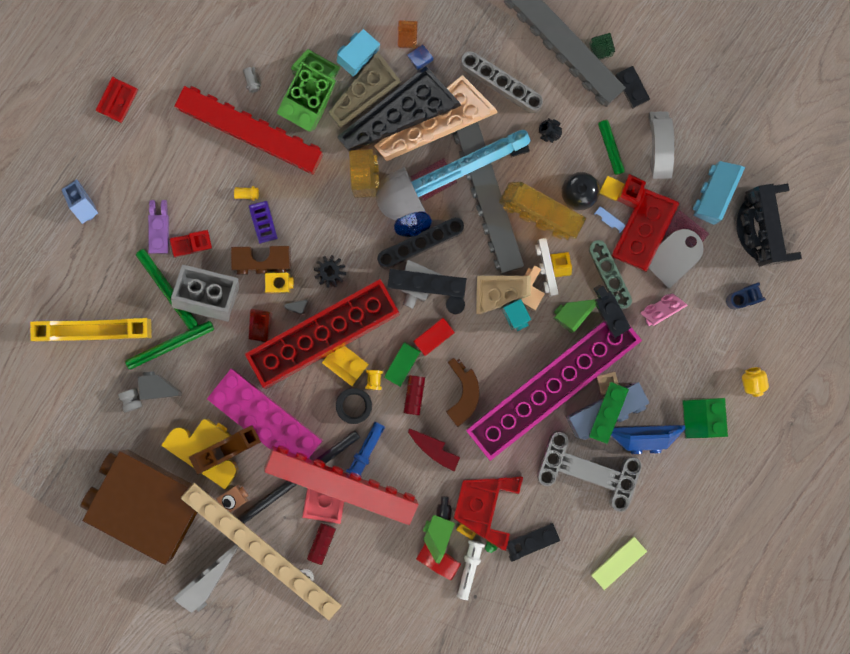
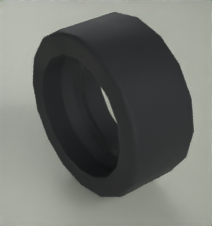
(339, 405)

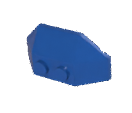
(646, 437)

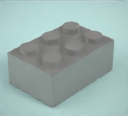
(205, 293)

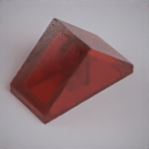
(259, 325)

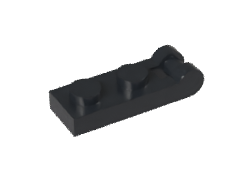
(533, 541)

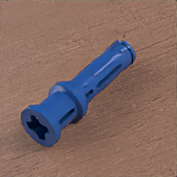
(362, 458)

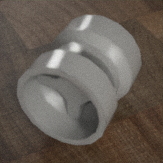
(130, 400)

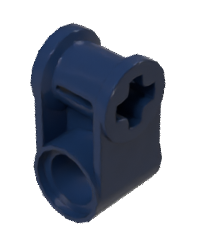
(748, 296)

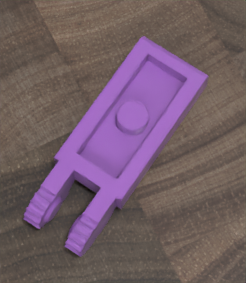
(158, 229)

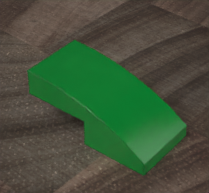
(402, 364)

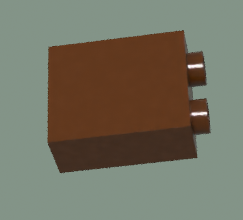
(140, 505)

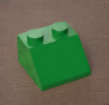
(705, 418)

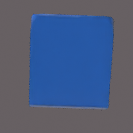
(420, 57)

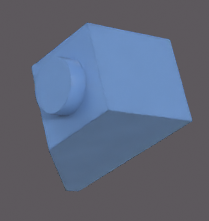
(79, 202)

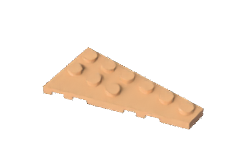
(472, 109)

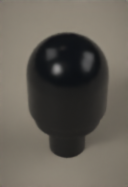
(443, 509)

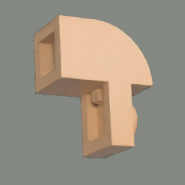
(536, 295)

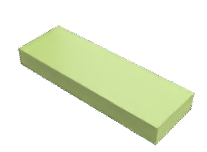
(619, 563)

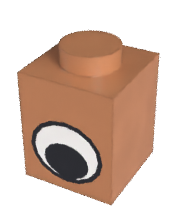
(233, 498)

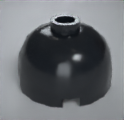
(580, 191)

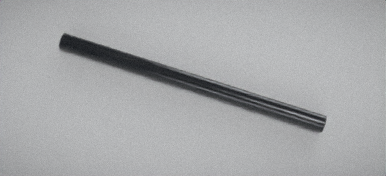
(287, 486)

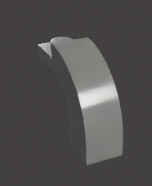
(662, 145)

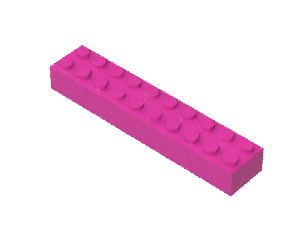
(549, 389)

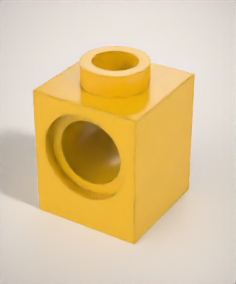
(270, 279)

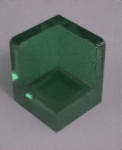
(602, 46)

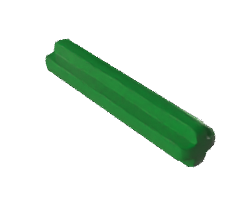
(611, 147)

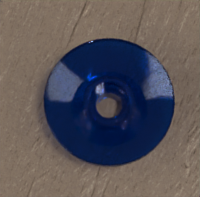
(412, 224)

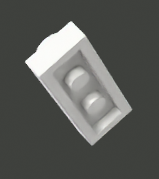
(546, 267)

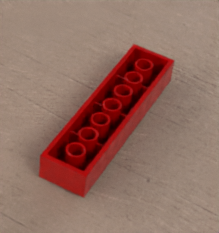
(322, 334)

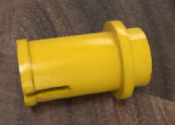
(246, 193)

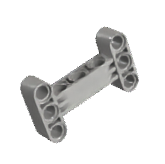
(590, 471)

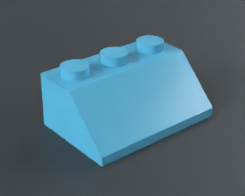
(718, 192)

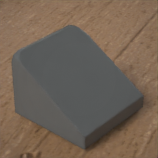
(298, 307)

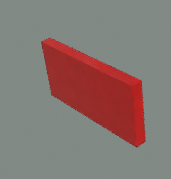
(645, 230)

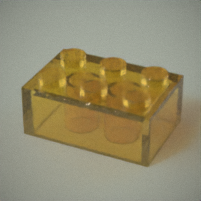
(363, 173)

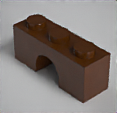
(243, 261)

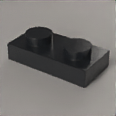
(634, 88)

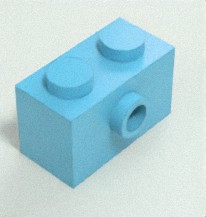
(357, 52)

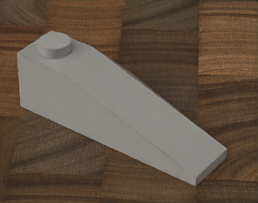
(200, 589)

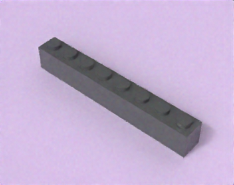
(569, 49)
(488, 195)

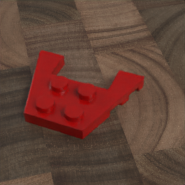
(478, 503)

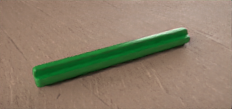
(164, 286)
(169, 345)

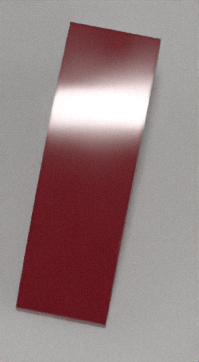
(434, 449)

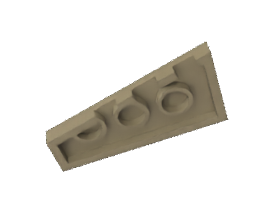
(369, 87)

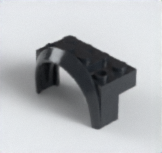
(770, 233)

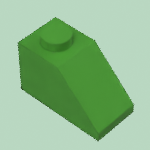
(437, 536)

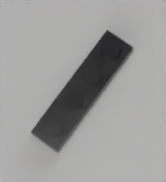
(427, 283)

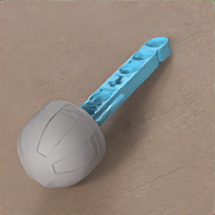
(400, 195)

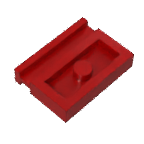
(116, 100)

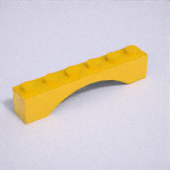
(90, 330)

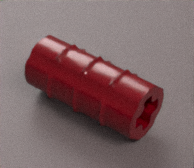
(414, 395)
(321, 543)

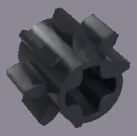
(550, 130)

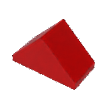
(631, 191)

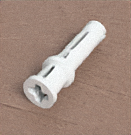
(472, 559)

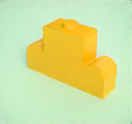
(206, 434)

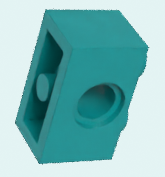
(516, 315)

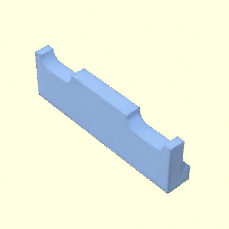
(610, 219)

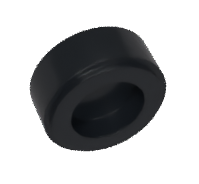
(455, 305)

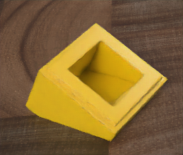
(561, 264)

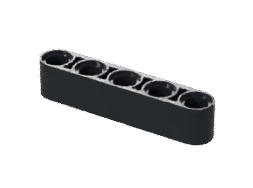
(427, 236)

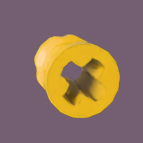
(373, 379)

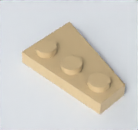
(500, 291)

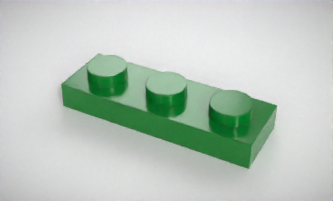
(608, 413)

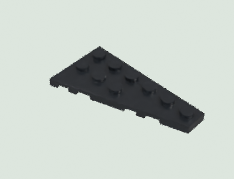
(407, 106)

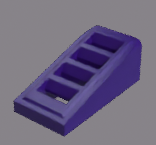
(257, 206)

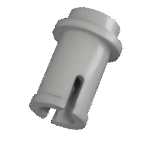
(251, 79)

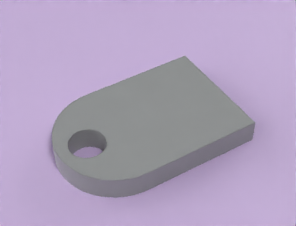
(675, 257)

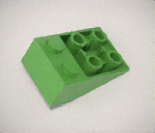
(307, 97)

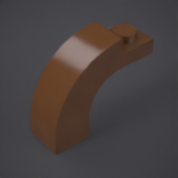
(466, 405)
(224, 449)

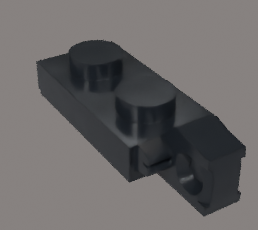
(611, 312)

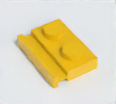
(346, 364)

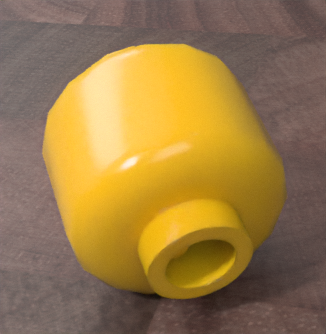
(755, 381)

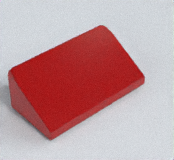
(434, 336)

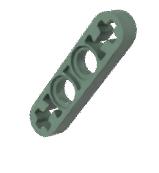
(613, 273)

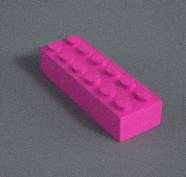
(272, 423)

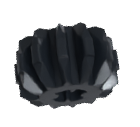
(335, 267)

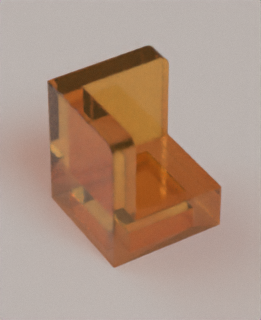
(407, 34)

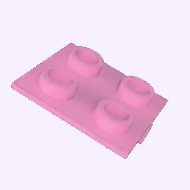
(663, 309)

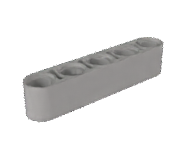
(507, 90)

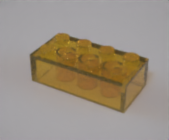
(541, 210)

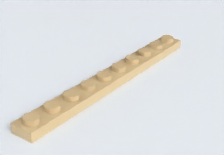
(260, 551)

